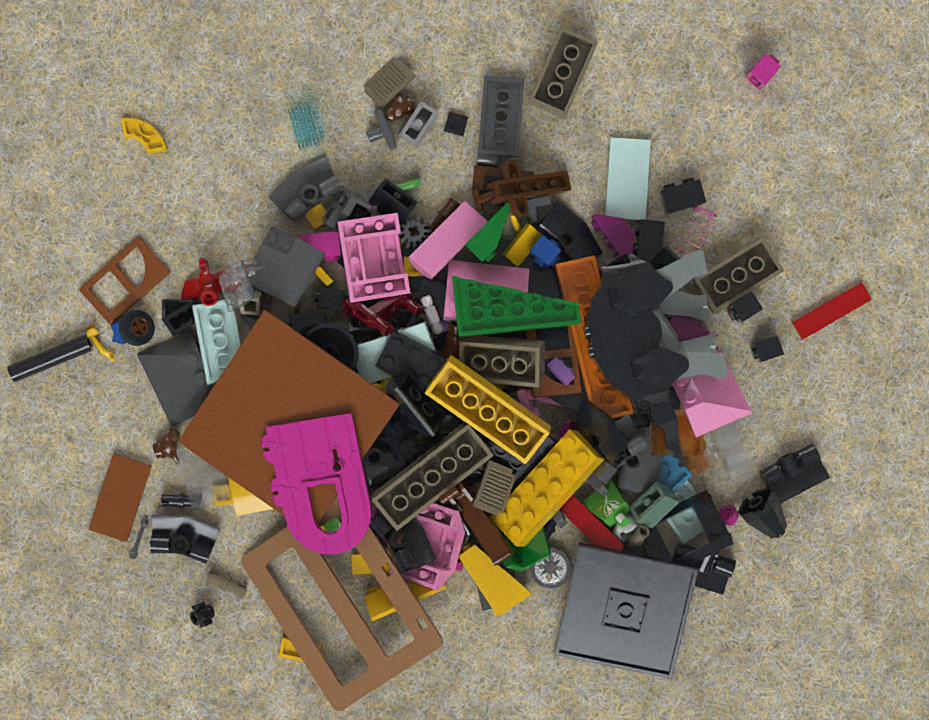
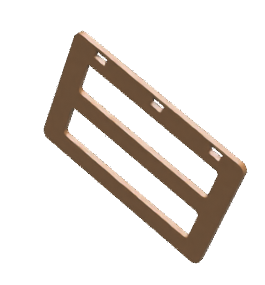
(381, 666)

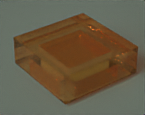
(696, 464)

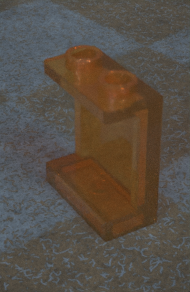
(686, 439)

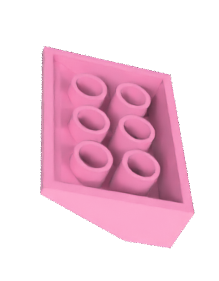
(490, 274)

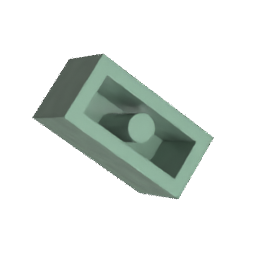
(654, 504)

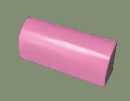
(447, 240)

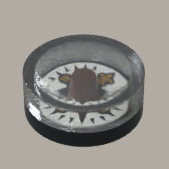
(553, 570)

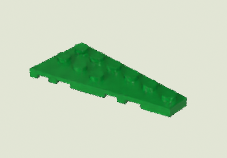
(499, 309)

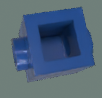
(545, 253)

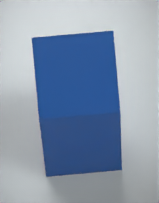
(116, 336)

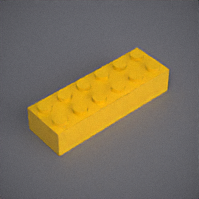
(488, 409)
(548, 487)

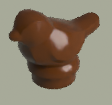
(400, 107)
(167, 445)

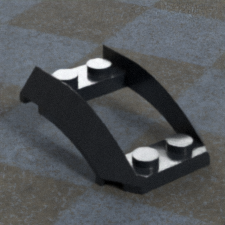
(710, 522)

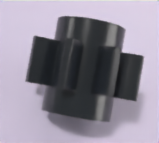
(202, 614)

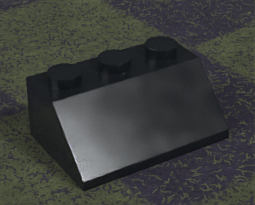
(415, 404)

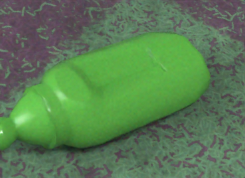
(409, 184)

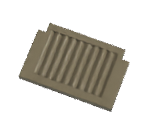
(388, 82)
(494, 488)

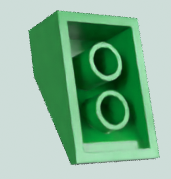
(486, 240)

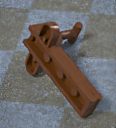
(518, 188)
(461, 499)

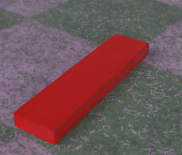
(831, 311)
(589, 524)

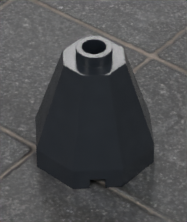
(764, 513)

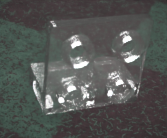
(237, 284)

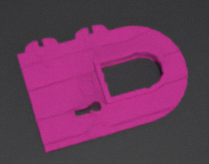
(306, 458)

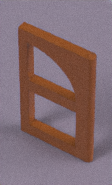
(154, 273)
(550, 387)

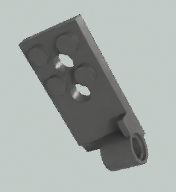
(500, 137)

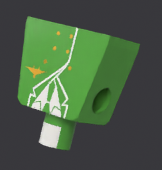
(610, 507)

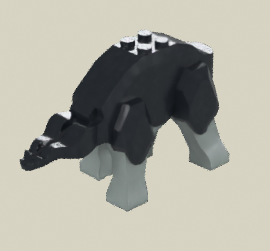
(638, 345)

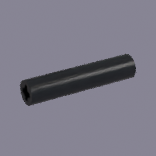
(49, 358)

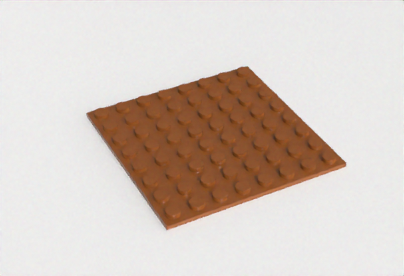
(275, 382)

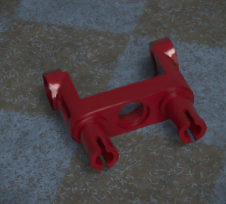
(377, 314)

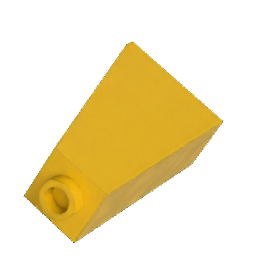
(495, 582)

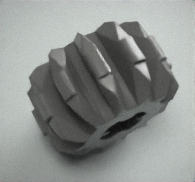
(406, 234)

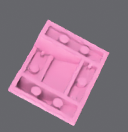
(373, 257)
(711, 401)
(445, 536)

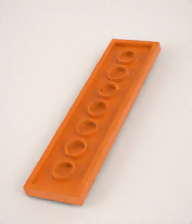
(579, 283)

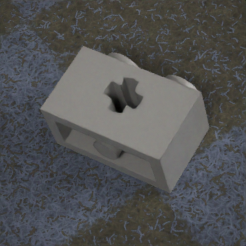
(419, 124)

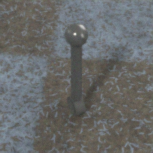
(133, 554)

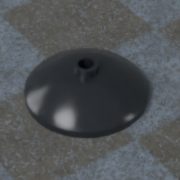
(338, 339)

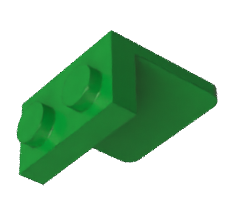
(528, 555)

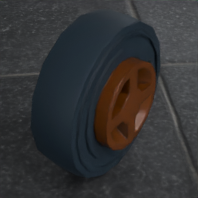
(143, 324)

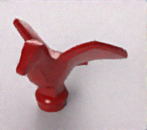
(205, 287)

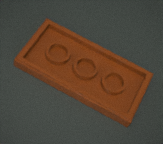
(120, 497)

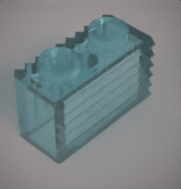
(306, 127)

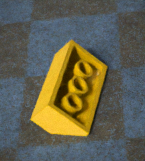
(380, 605)

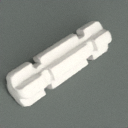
(431, 314)

